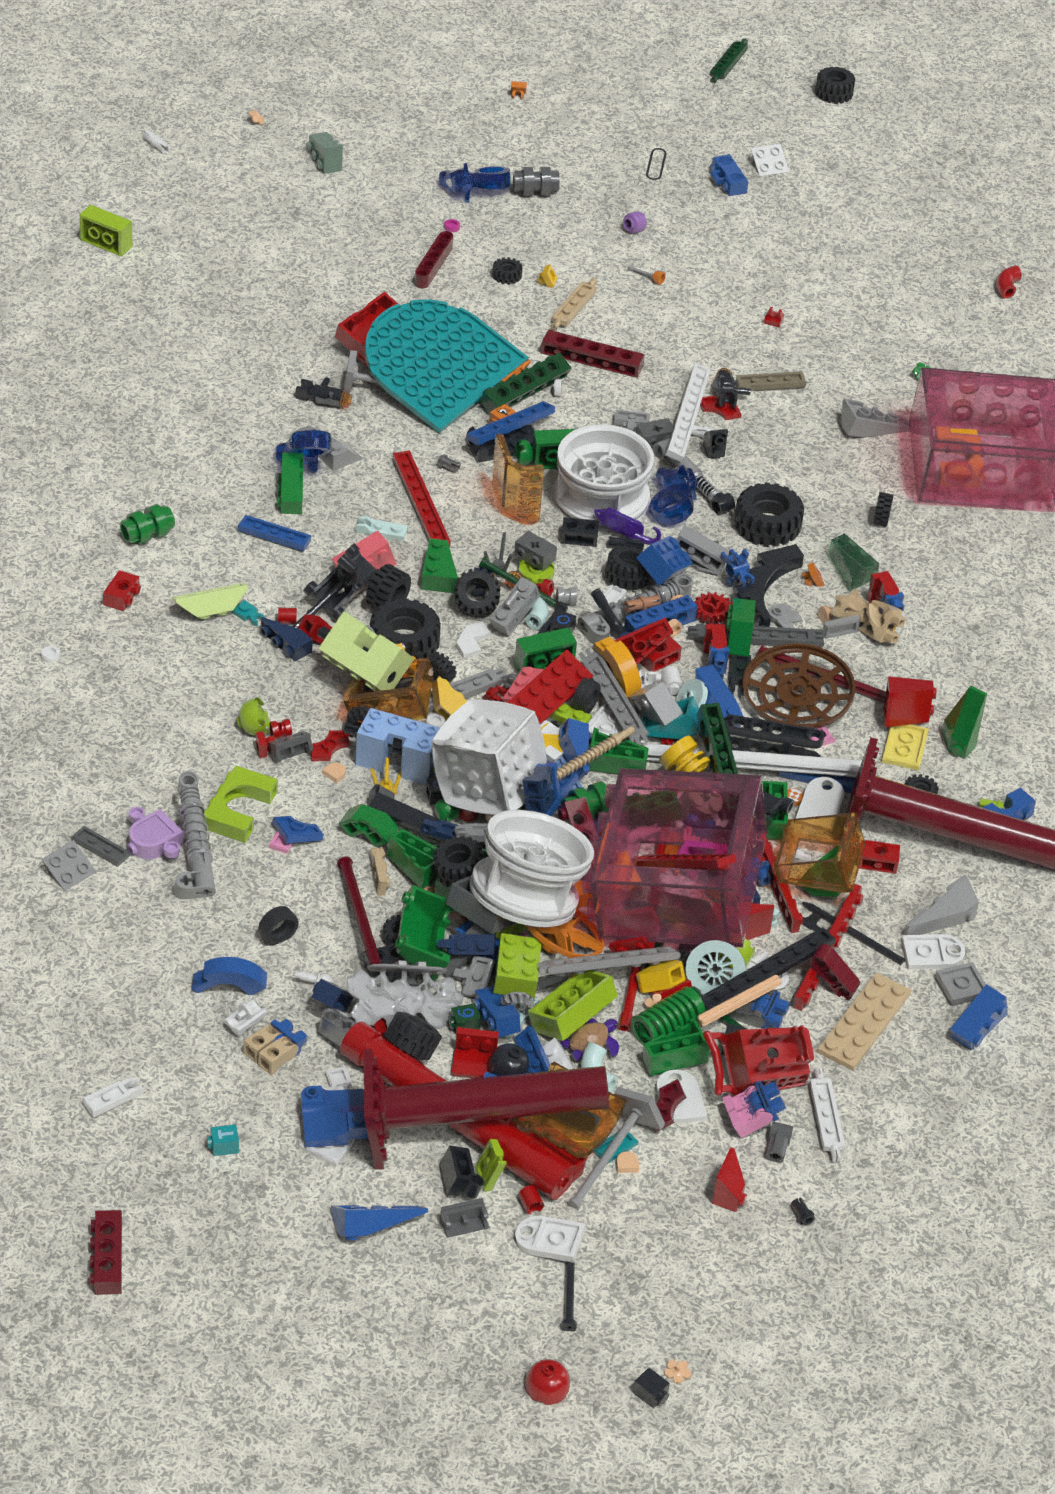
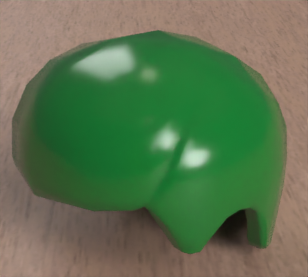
(524, 452)

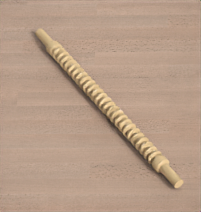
(589, 755)

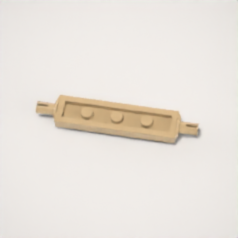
(574, 304)

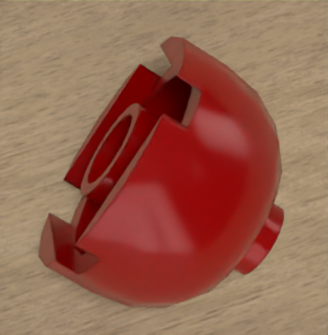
(547, 1382)

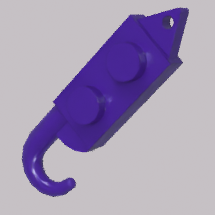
(625, 525)

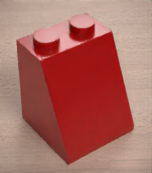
(908, 701)

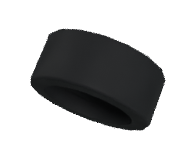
(274, 917)

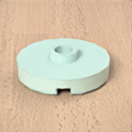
(694, 688)

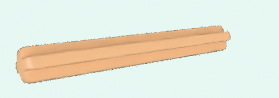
(739, 1000)

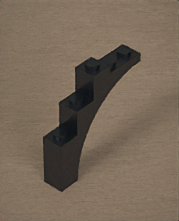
(768, 568)

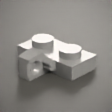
(630, 419)
(475, 976)

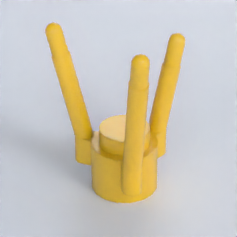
(386, 782)

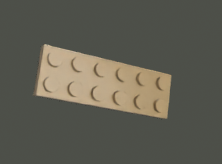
(864, 1021)

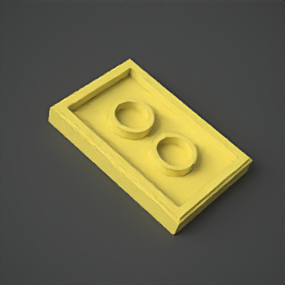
(905, 746)

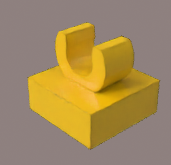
(547, 276)

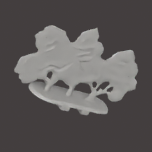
(401, 997)

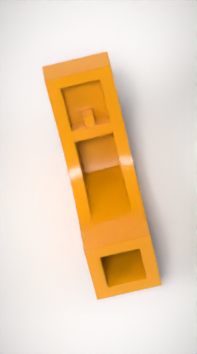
(622, 664)

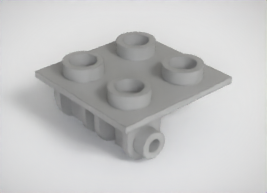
(68, 865)

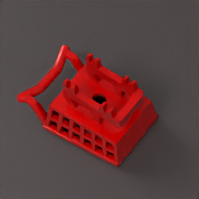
(748, 1059)

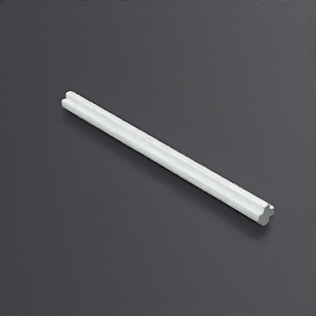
(777, 762)

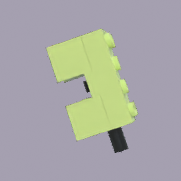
(349, 649)

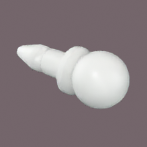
(313, 978)

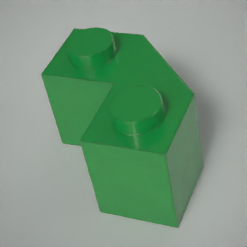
(371, 822)

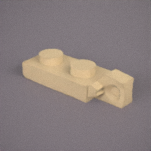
(379, 870)

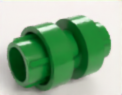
(140, 526)
(594, 795)

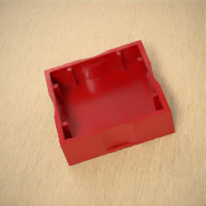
(354, 329)

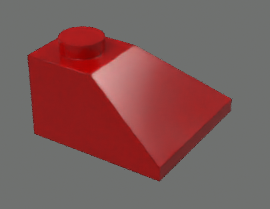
(730, 1184)

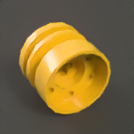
(682, 757)

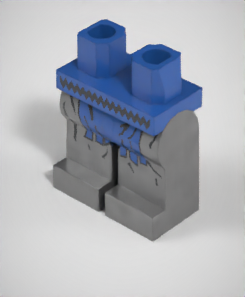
(762, 1011)

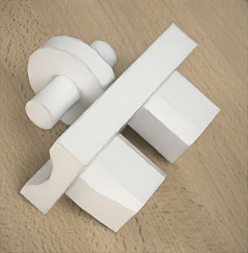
(245, 1017)

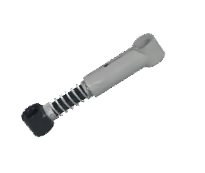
(719, 501)

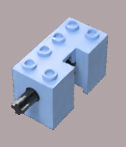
(388, 734)

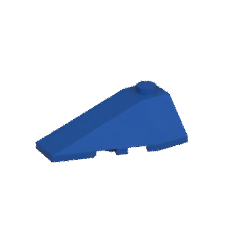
(718, 691)

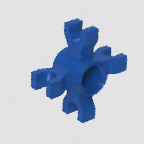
(737, 567)

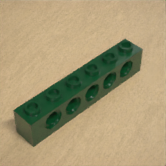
(526, 383)
(716, 739)

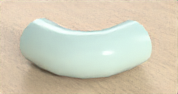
(537, 615)
(593, 1057)

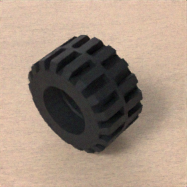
(835, 85)
(625, 569)
(477, 578)
(386, 585)
(454, 851)
(413, 1035)

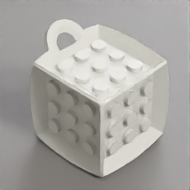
(486, 755)

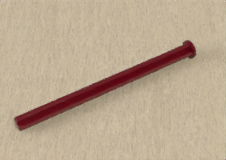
(840, 680)
(345, 864)

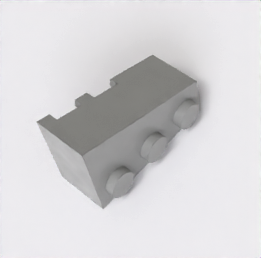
(702, 550)
(655, 703)

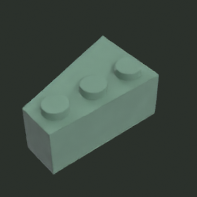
(326, 152)

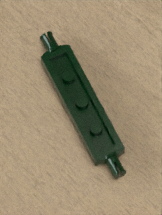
(728, 60)

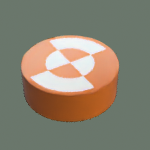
(796, 795)

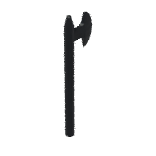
(817, 913)

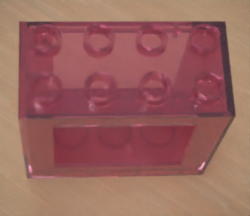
(981, 467)
(676, 902)

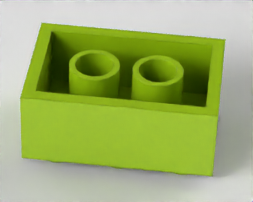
(106, 230)
(517, 965)

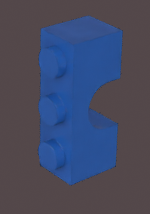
(1017, 804)
(498, 1017)

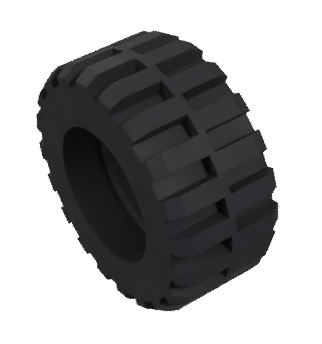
(764, 528)
(408, 616)

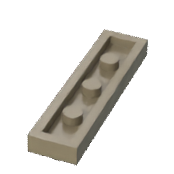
(771, 380)

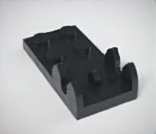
(486, 451)

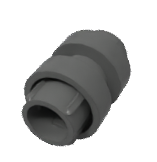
(544, 181)

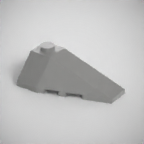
(868, 422)
(340, 456)
(949, 910)

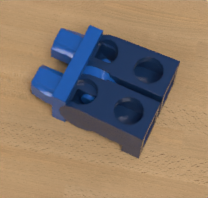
(541, 788)

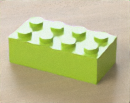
(572, 1004)

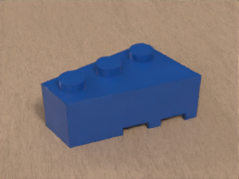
(980, 1017)

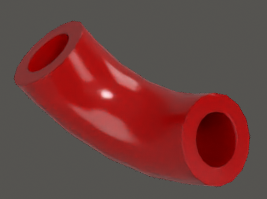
(1005, 281)

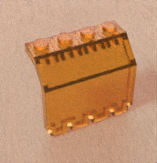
(516, 486)
(576, 1131)

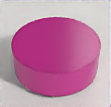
(452, 225)

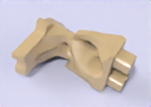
(869, 614)

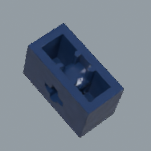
(332, 995)

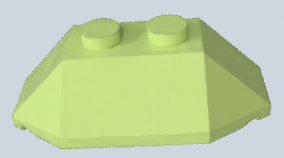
(212, 601)

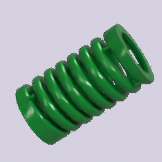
(667, 1015)

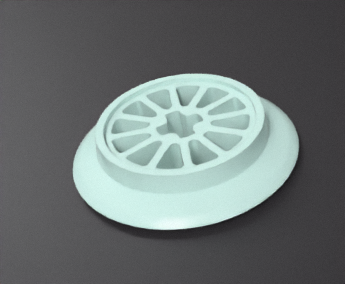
(706, 948)

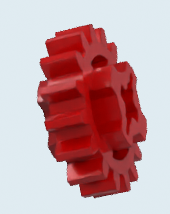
(712, 607)

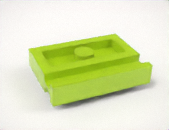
(490, 1164)

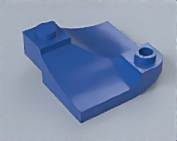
(332, 1116)

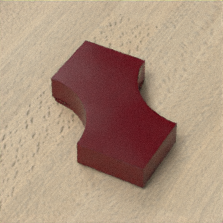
(670, 1097)

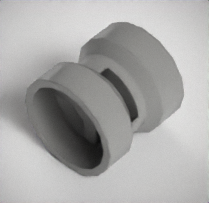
(568, 596)

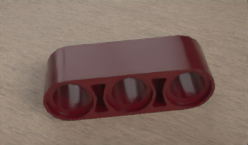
(835, 971)

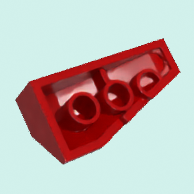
(645, 639)

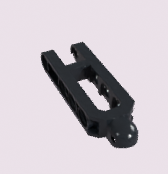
(789, 736)

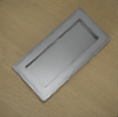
(841, 626)

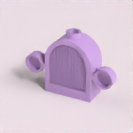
(153, 835)

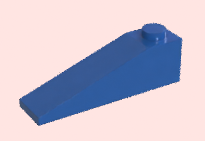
(360, 1221)

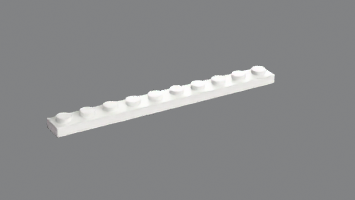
(687, 412)

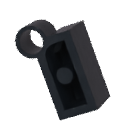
(460, 1173)

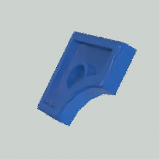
(295, 831)

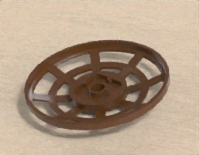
(799, 681)

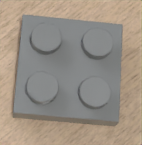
(960, 982)

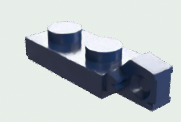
(441, 829)
(469, 944)

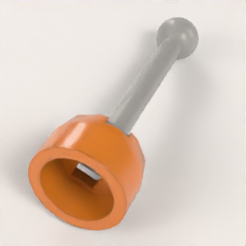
(658, 277)

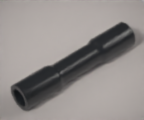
(602, 603)

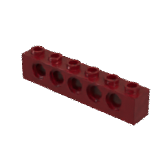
(593, 353)

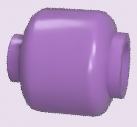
(634, 222)

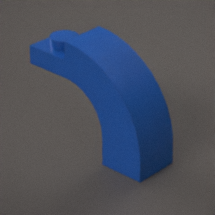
(232, 971)

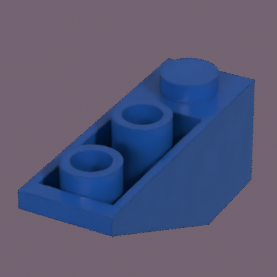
(574, 741)

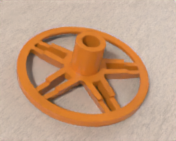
(561, 937)

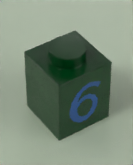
(464, 1017)

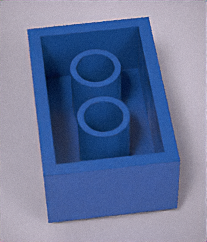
(664, 560)

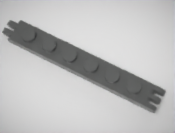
(769, 635)

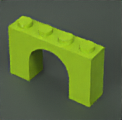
(238, 784)

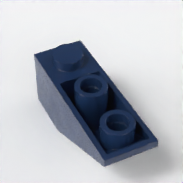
(289, 639)

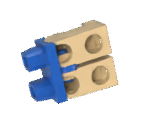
(274, 1045)

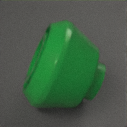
(446, 811)

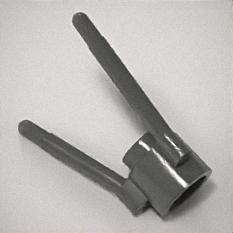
(499, 562)

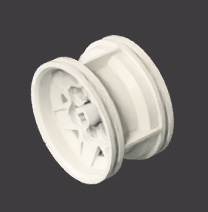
(602, 470)
(531, 868)

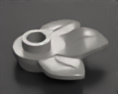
(784, 615)

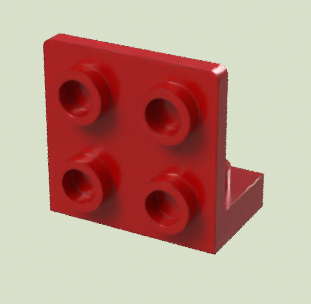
(473, 1051)

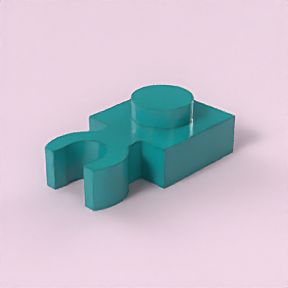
(246, 611)

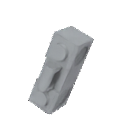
(515, 607)

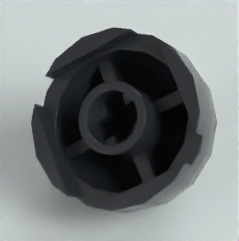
(508, 1060)

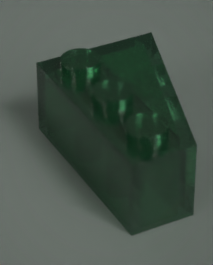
(852, 561)

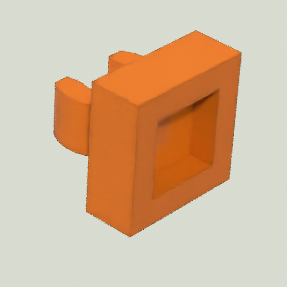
(518, 88)
(813, 575)

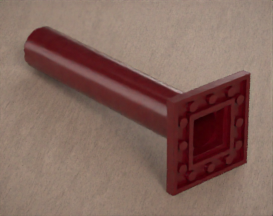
(948, 816)
(474, 1100)

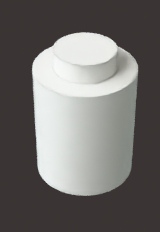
(672, 679)

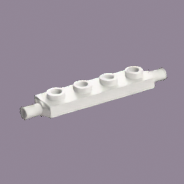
(827, 1114)

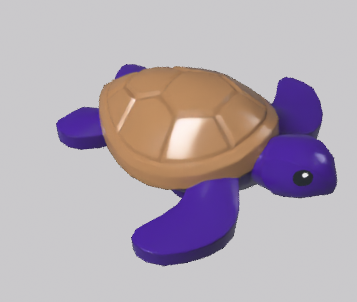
(593, 1032)

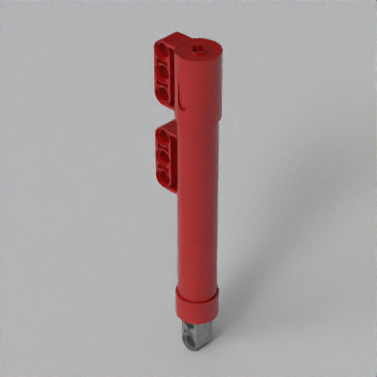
(526, 1154)

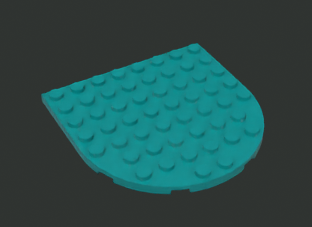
(437, 358)

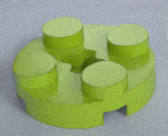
(533, 576)

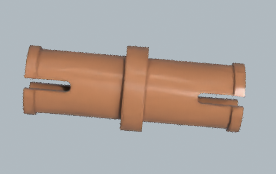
(641, 603)

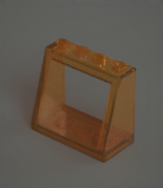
(405, 702)
(829, 874)

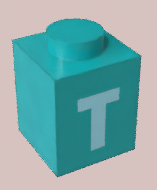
(223, 1140)

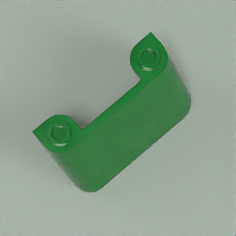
(421, 926)

